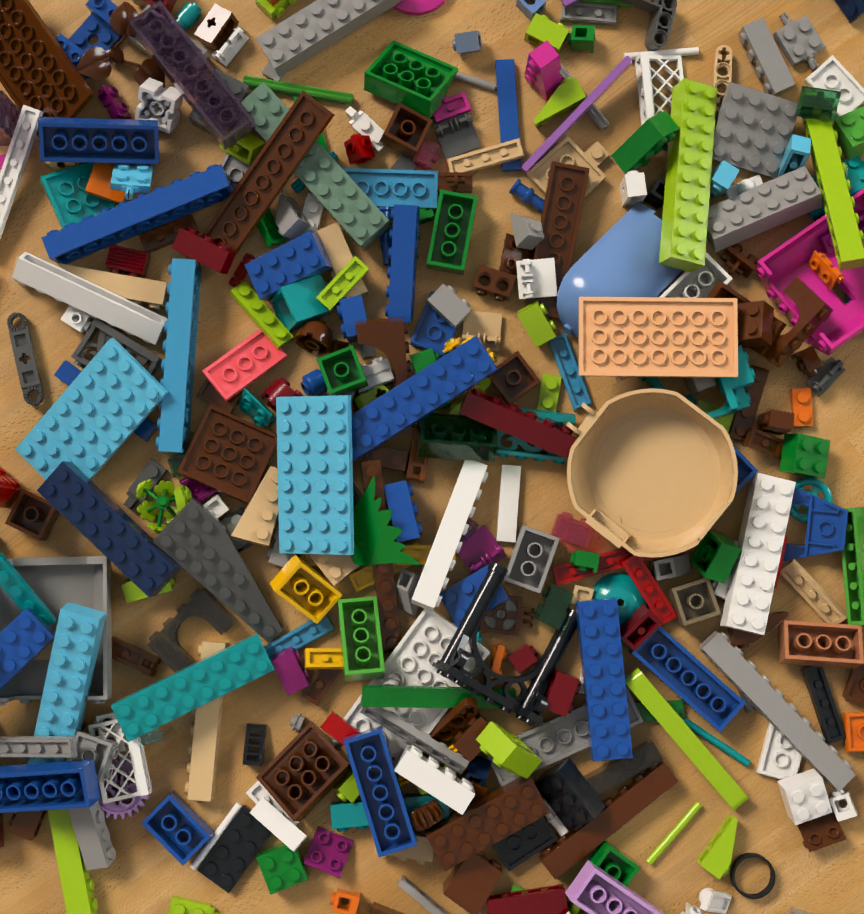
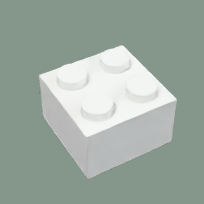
(804, 796)

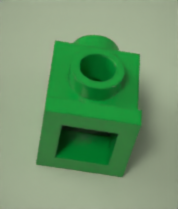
(582, 38)
(585, 560)

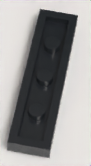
(823, 703)

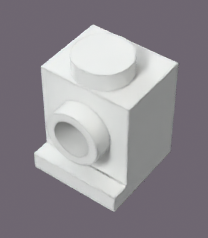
(846, 812)

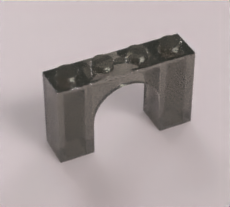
(202, 605)

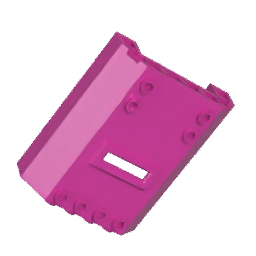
(792, 260)

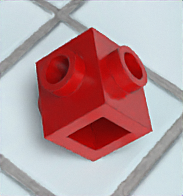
(359, 149)

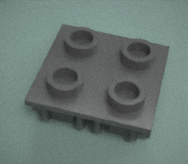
(457, 135)

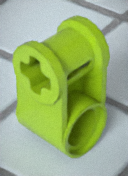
(367, 397)

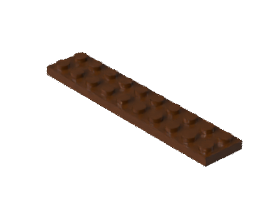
(269, 172)

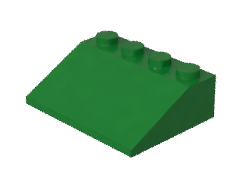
(409, 78)

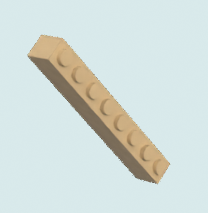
(131, 288)
(205, 739)

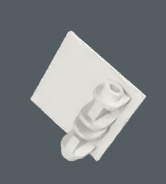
(536, 278)

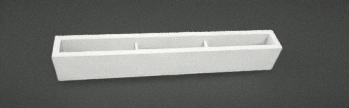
(89, 298)
(448, 535)

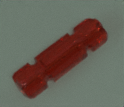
(241, 271)

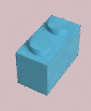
(795, 154)
(722, 178)

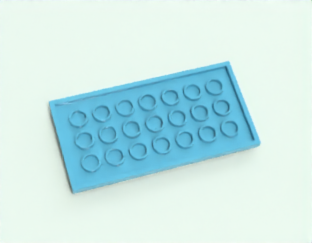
(93, 414)
(315, 475)

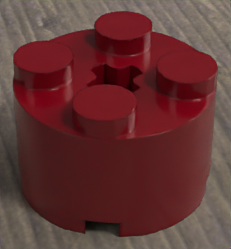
(279, 388)

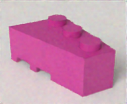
(543, 70)

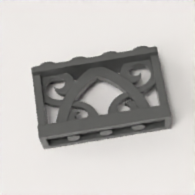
(105, 334)

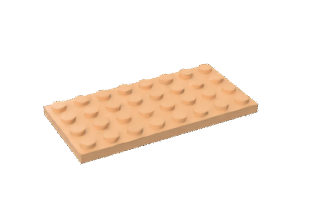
(657, 337)

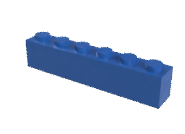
(403, 262)

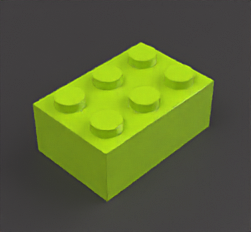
(508, 750)

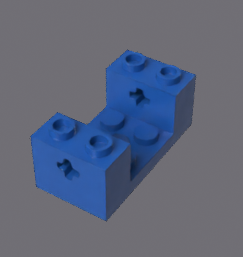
(94, 26)

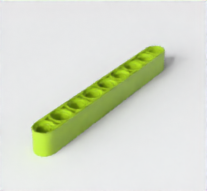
(686, 739)

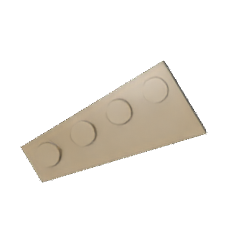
(261, 513)

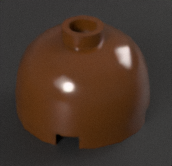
(315, 336)

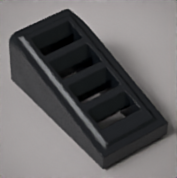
(251, 761)

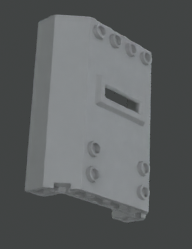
(57, 582)

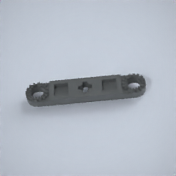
(21, 345)

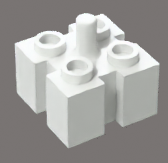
(159, 105)

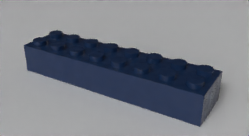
(109, 528)

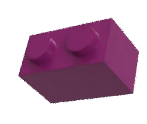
(290, 670)

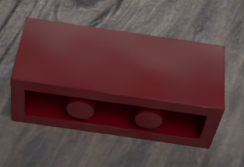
(204, 250)

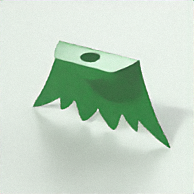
(373, 537)

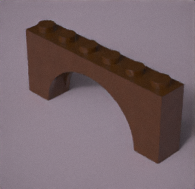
(388, 337)

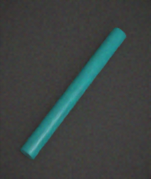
(716, 742)

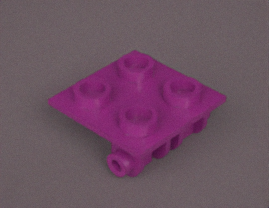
(480, 550)
(328, 852)

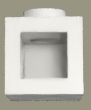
(77, 319)

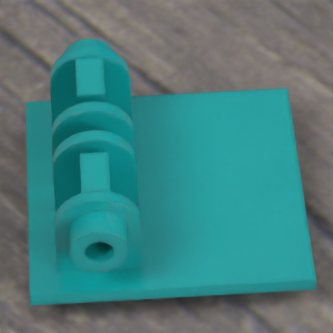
(250, 405)

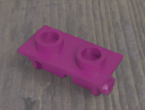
(110, 96)

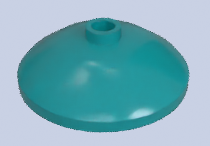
(619, 587)

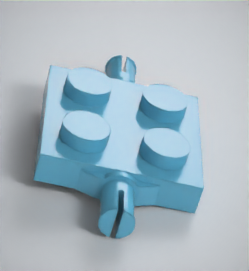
(131, 178)

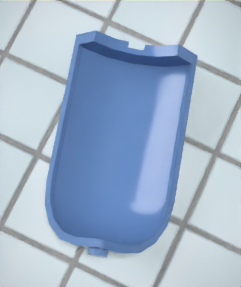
(617, 266)

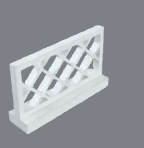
(645, 86)
(137, 760)

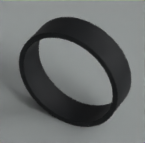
(769, 887)

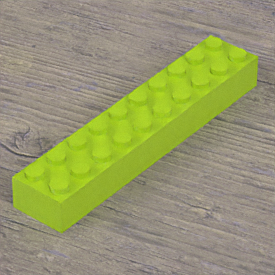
(688, 176)

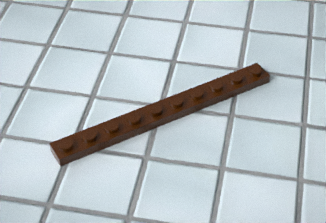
(383, 573)

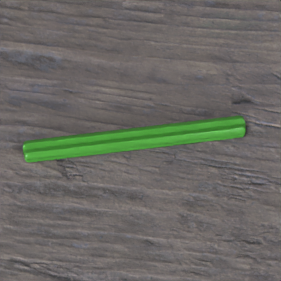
(296, 89)

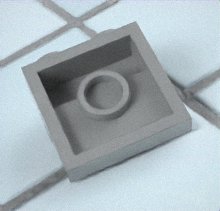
(99, 749)

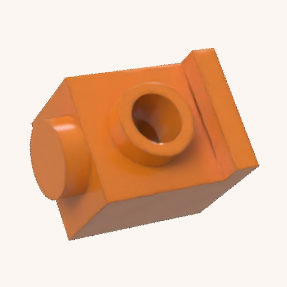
(345, 908)

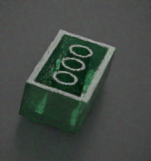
(455, 438)

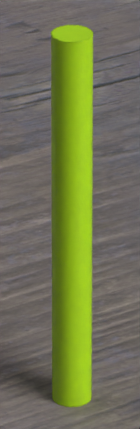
(673, 833)

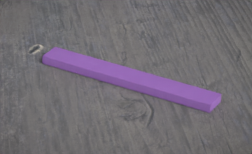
(577, 114)

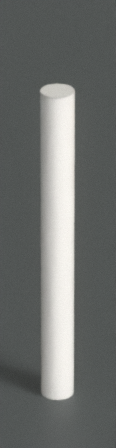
(682, 51)
(216, 836)

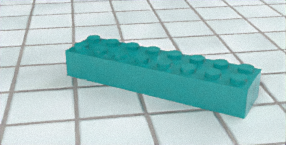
(192, 687)

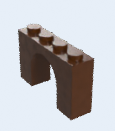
(811, 314)

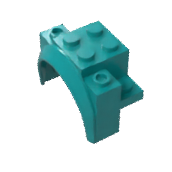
(735, 388)

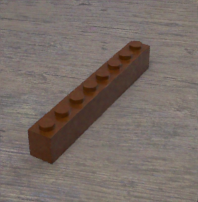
(618, 812)

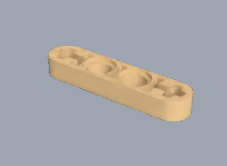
(719, 80)

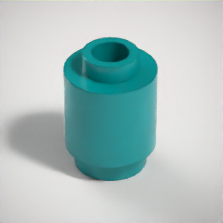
(188, 15)

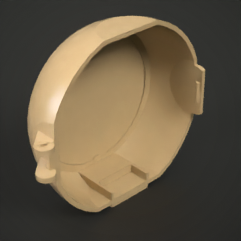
(651, 472)

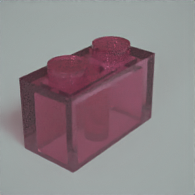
(572, 530)

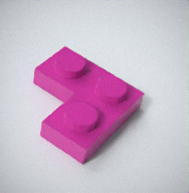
(452, 107)

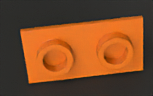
(822, 267)

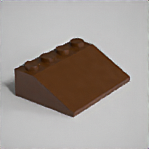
(305, 772)

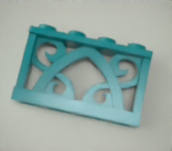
(532, 451)

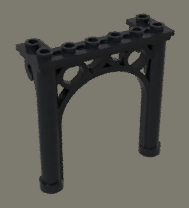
(455, 657)

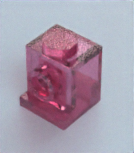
(427, 155)

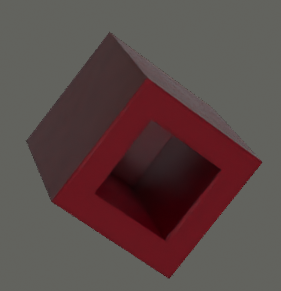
(523, 657)

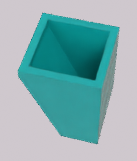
(298, 302)

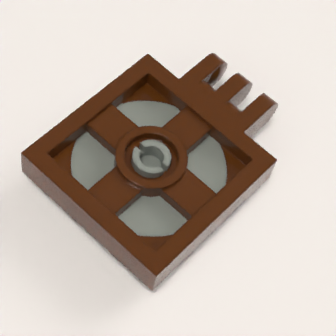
(507, 618)

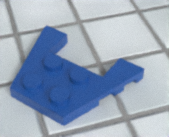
(824, 527)

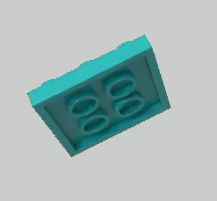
(68, 196)

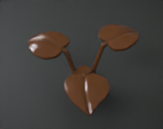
(97, 62)

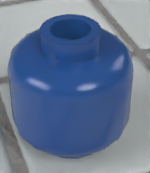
(313, 383)

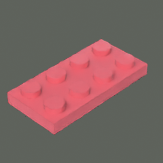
(243, 365)

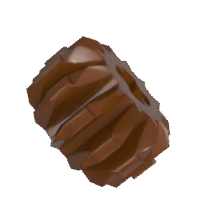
(426, 815)

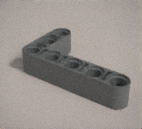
(661, 13)

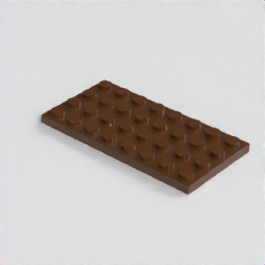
(36, 66)

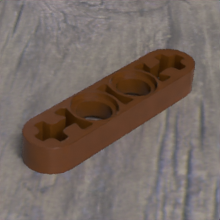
(465, 709)

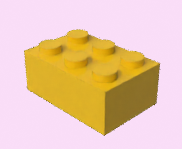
(305, 589)

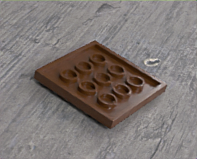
(228, 454)

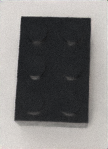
(569, 794)

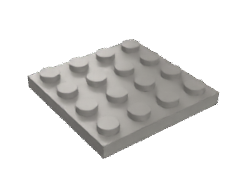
(753, 129)

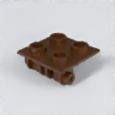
(511, 254)
(821, 832)

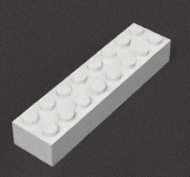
(761, 547)

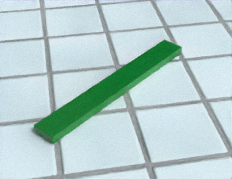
(423, 696)

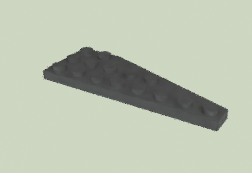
(209, 554)

